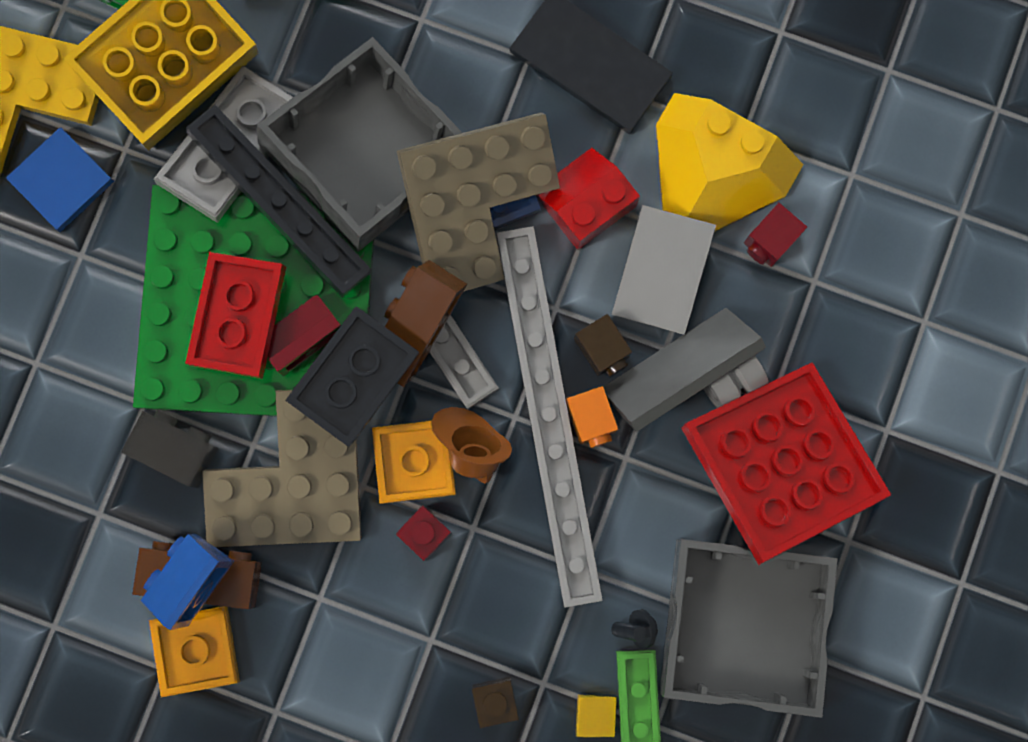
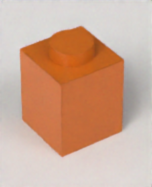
(592, 417)

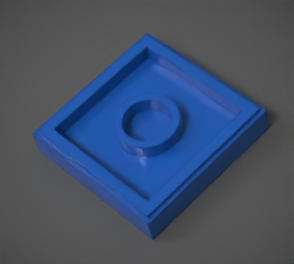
(60, 179)

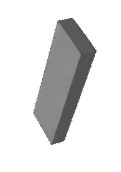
(462, 365)

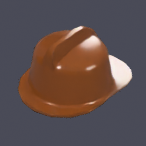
(471, 442)

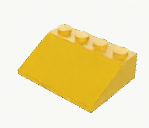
(161, 61)

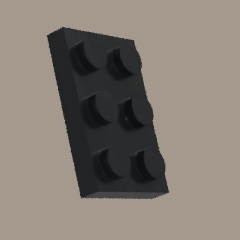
(352, 376)

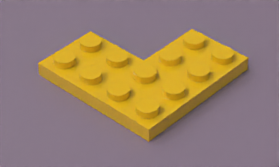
(39, 81)

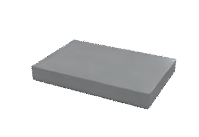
(663, 269)

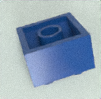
(185, 581)

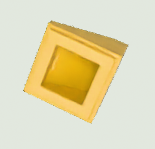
(595, 716)

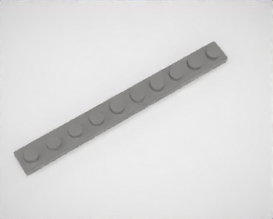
(549, 417)

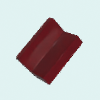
(301, 335)

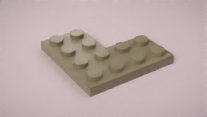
(460, 178)
(300, 501)

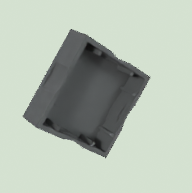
(344, 141)
(748, 628)

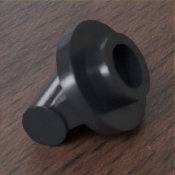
(640, 629)

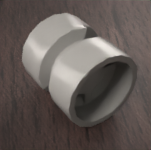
(740, 380)

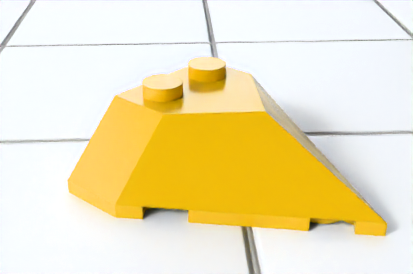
(719, 162)

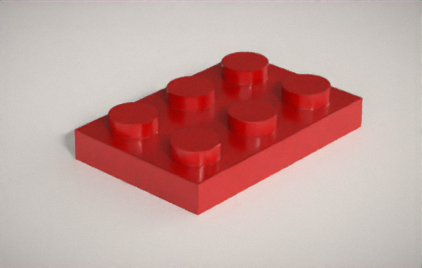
(236, 315)

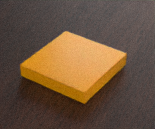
(411, 463)
(195, 655)

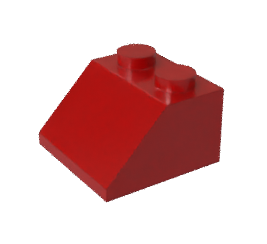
(589, 197)

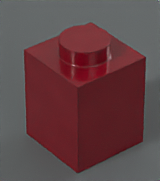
(774, 235)
(424, 533)

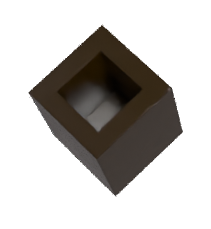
(603, 346)
(495, 702)

